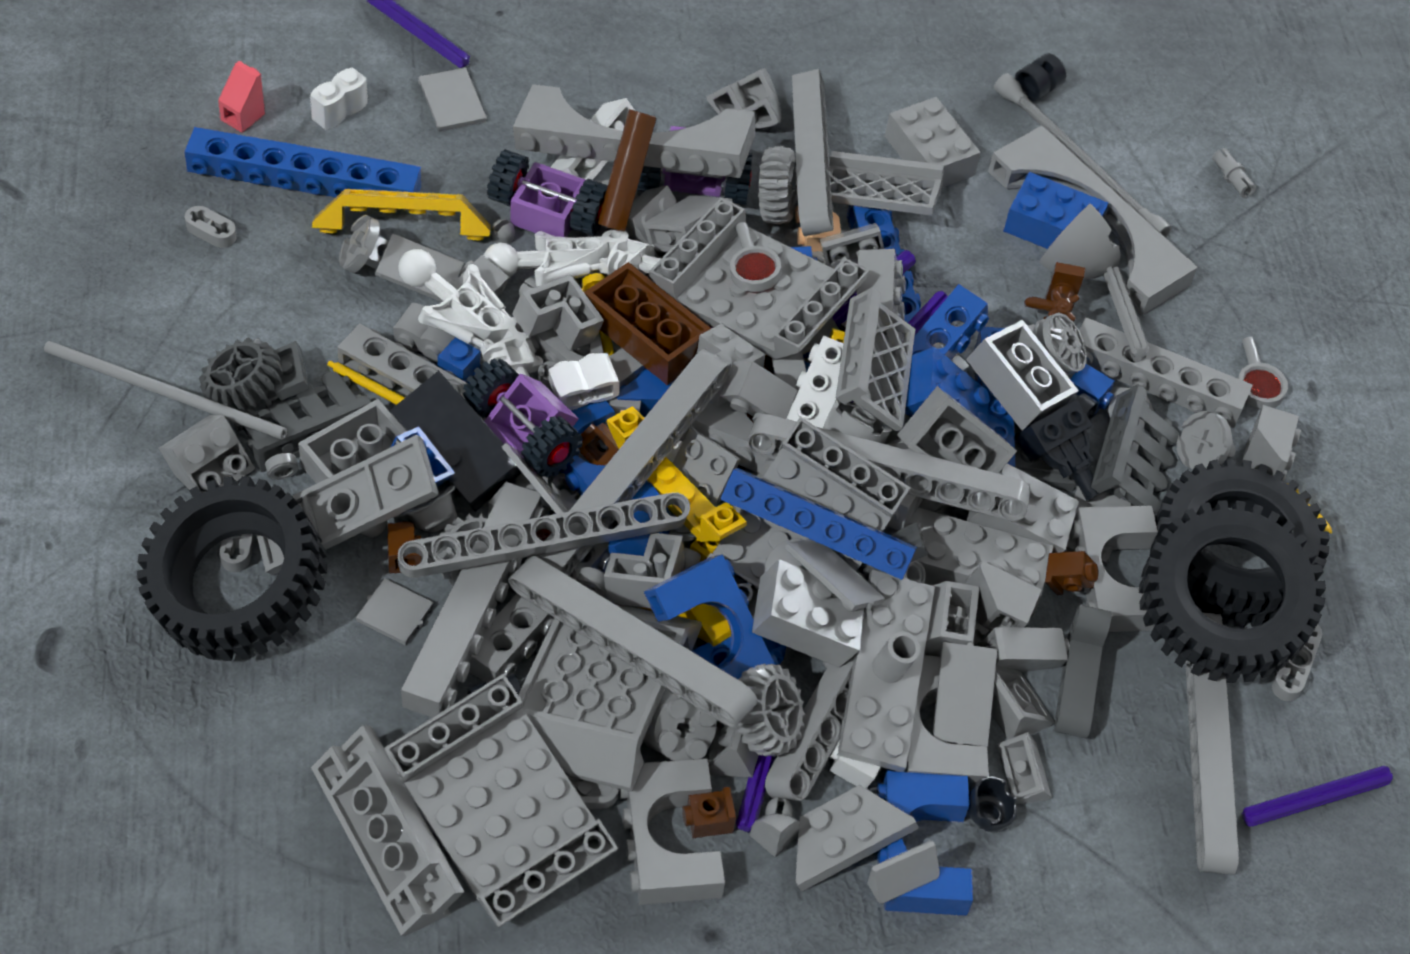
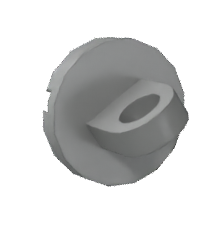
(362, 245)
(1205, 439)

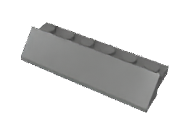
(387, 831)

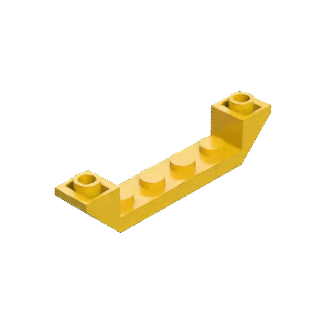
(333, 215)
(704, 519)

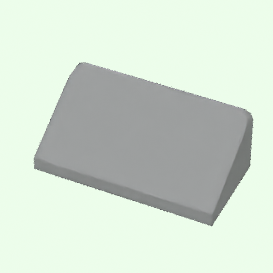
(1024, 769)
(904, 872)

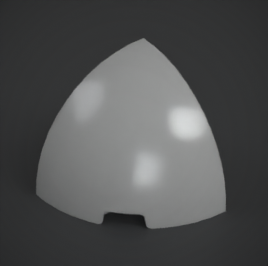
(752, 94)
(1085, 245)

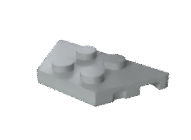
(846, 833)

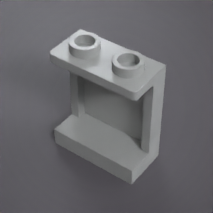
(673, 223)

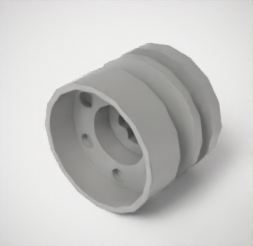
(1062, 342)

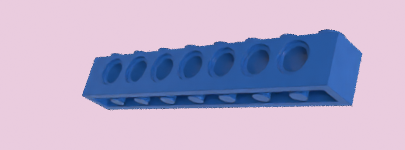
(294, 165)

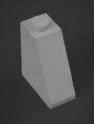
(1028, 647)

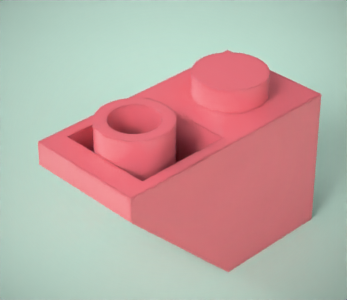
(242, 98)

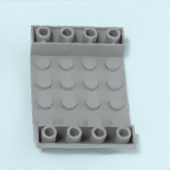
(771, 320)
(825, 473)
(595, 704)
(499, 801)

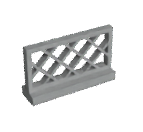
(891, 174)
(859, 354)

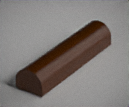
(626, 170)

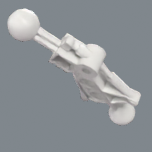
(574, 256)
(470, 313)

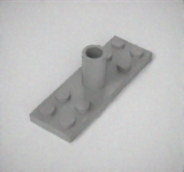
(362, 497)
(887, 674)

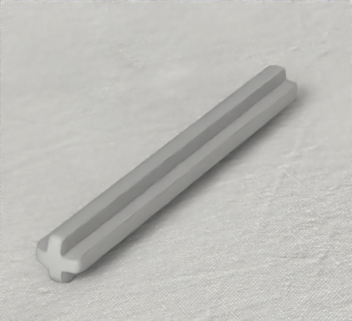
(1126, 312)

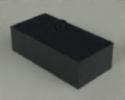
(459, 437)

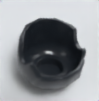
(992, 805)

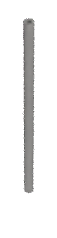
(165, 390)

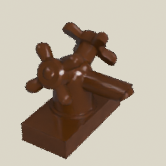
(1061, 291)

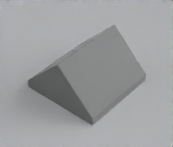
(1017, 705)
(729, 755)

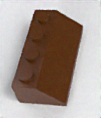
(647, 322)

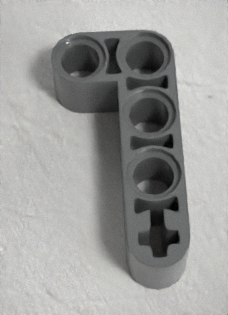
(1081, 671)

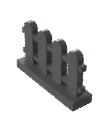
(317, 417)
(1120, 448)

